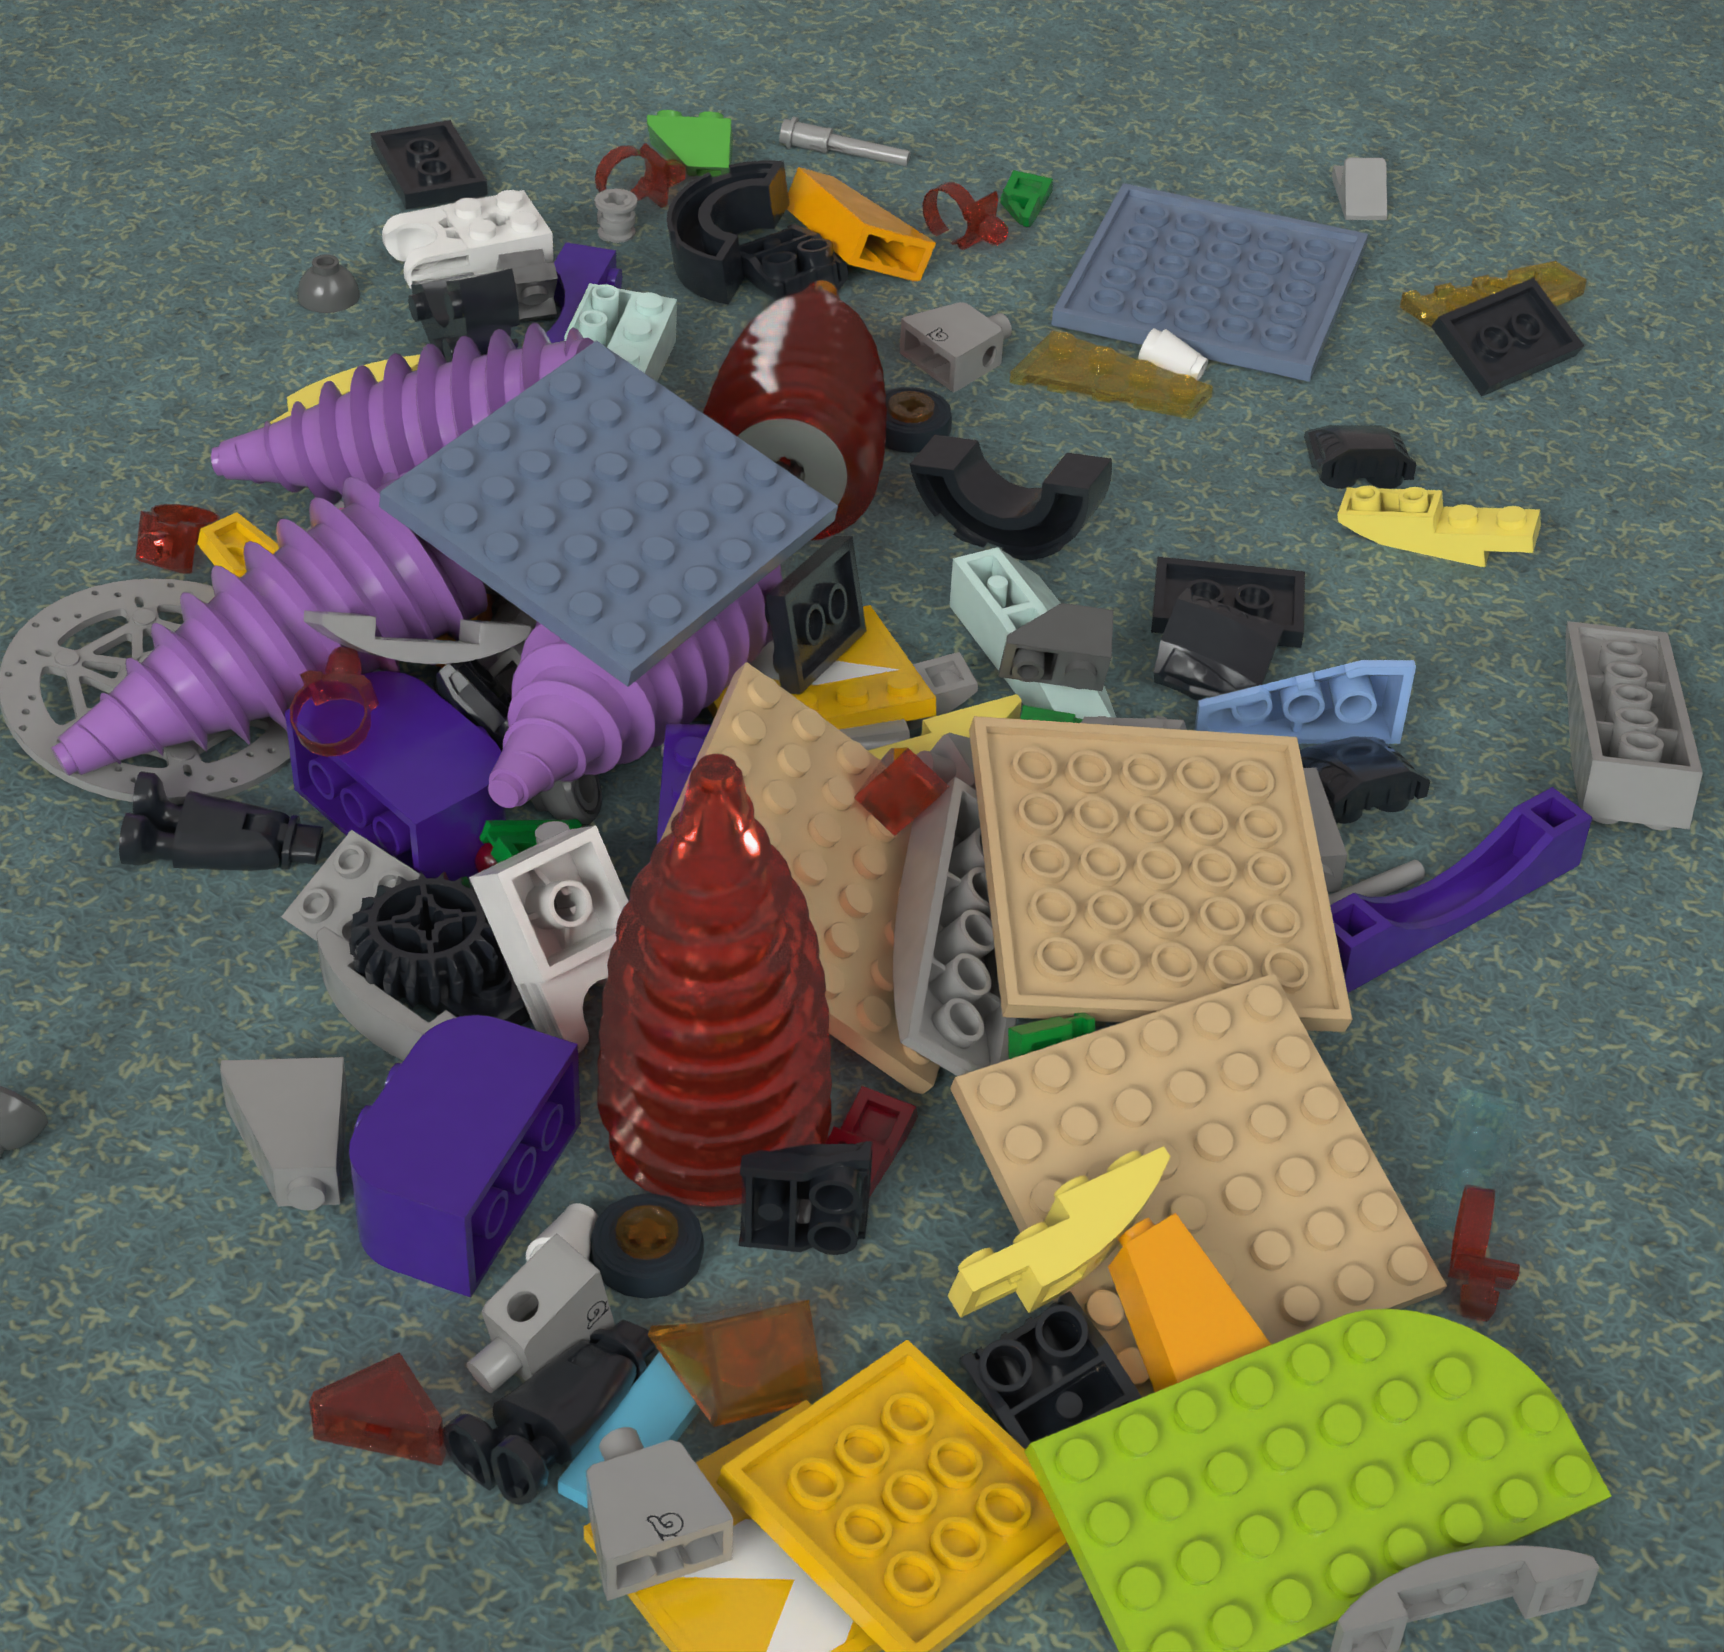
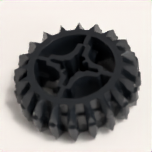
(393, 946)

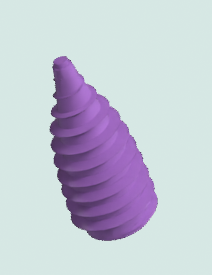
(394, 420)
(251, 642)
(582, 720)

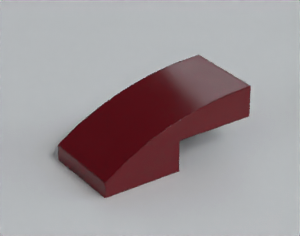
(879, 1120)

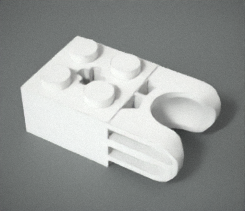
(466, 235)
(552, 949)

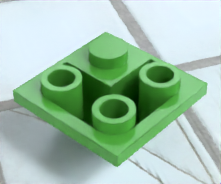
(698, 142)

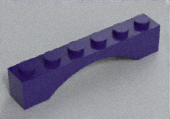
(575, 269)
(1520, 855)

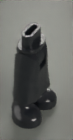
(212, 832)
(549, 1413)

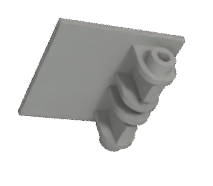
(340, 885)

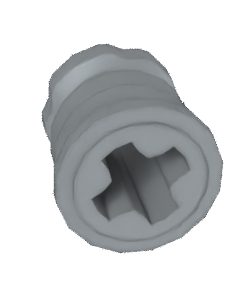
(616, 215)

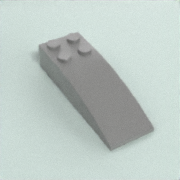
(1629, 727)
(945, 941)

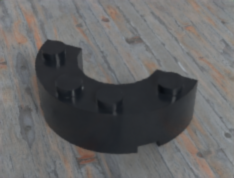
(712, 213)
(466, 307)
(989, 509)

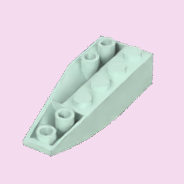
(629, 324)
(998, 596)

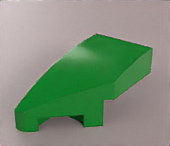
(1026, 196)

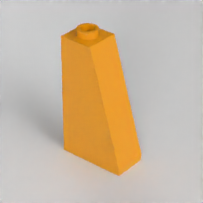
(858, 227)
(1179, 1304)

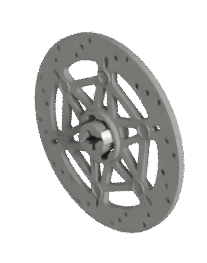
(38, 651)

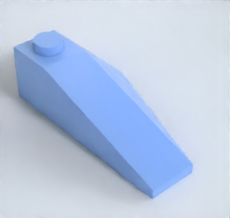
(1319, 706)

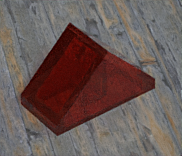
(900, 789)
(380, 1412)

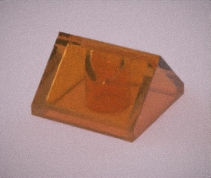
(744, 1358)

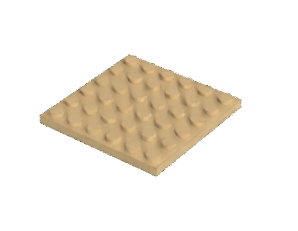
(839, 854)
(1150, 869)
(1257, 1169)

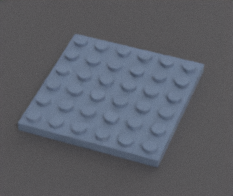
(1215, 276)
(609, 510)

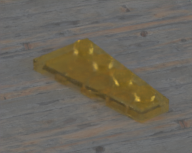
(1555, 279)
(1099, 371)

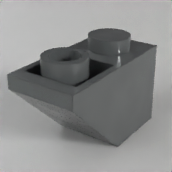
(1061, 648)

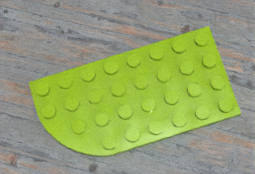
(1307, 1478)

